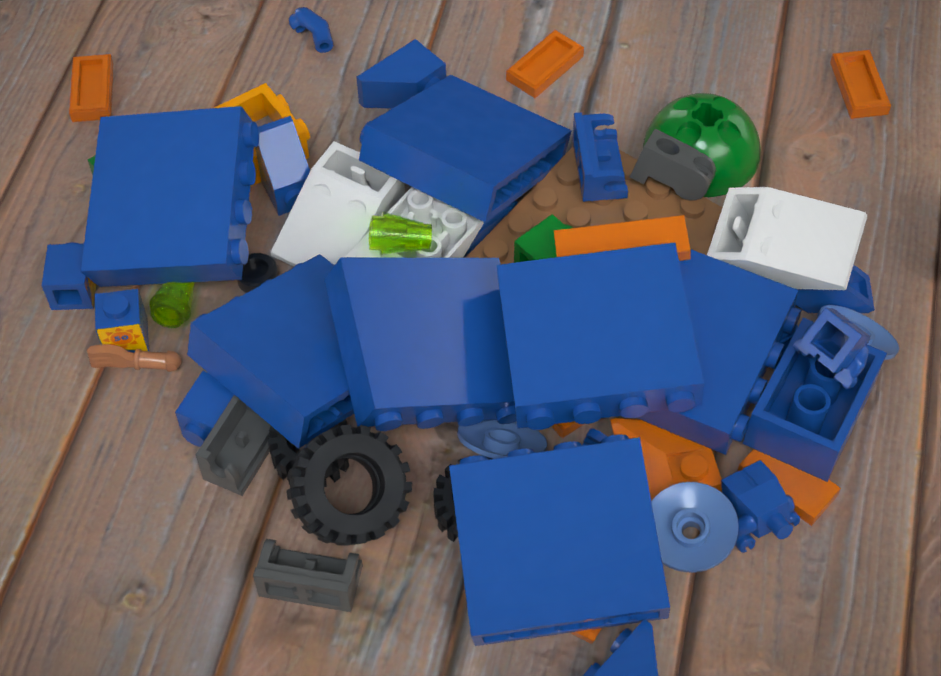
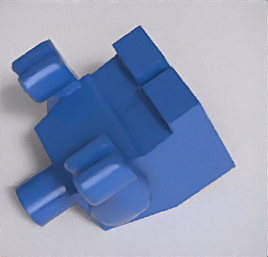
(838, 345)
(759, 504)

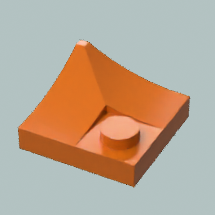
(670, 457)

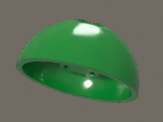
(717, 130)

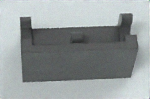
(234, 448)
(307, 577)

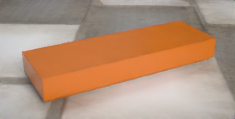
(624, 236)

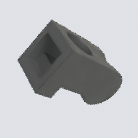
(675, 165)

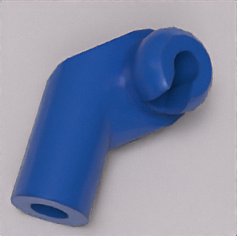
(319, 27)

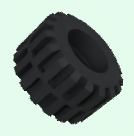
(387, 479)

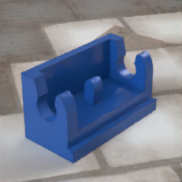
(598, 158)

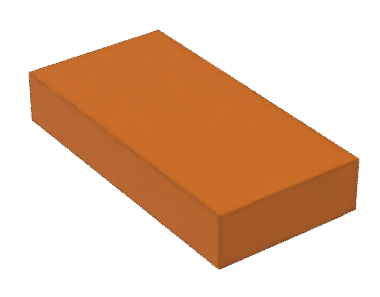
(544, 63)
(860, 84)
(91, 87)
(809, 493)

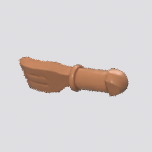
(115, 356)

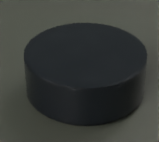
(256, 271)

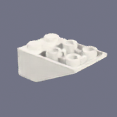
(335, 207)
(451, 228)
(788, 237)

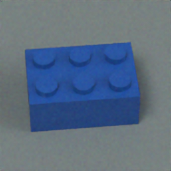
(806, 413)

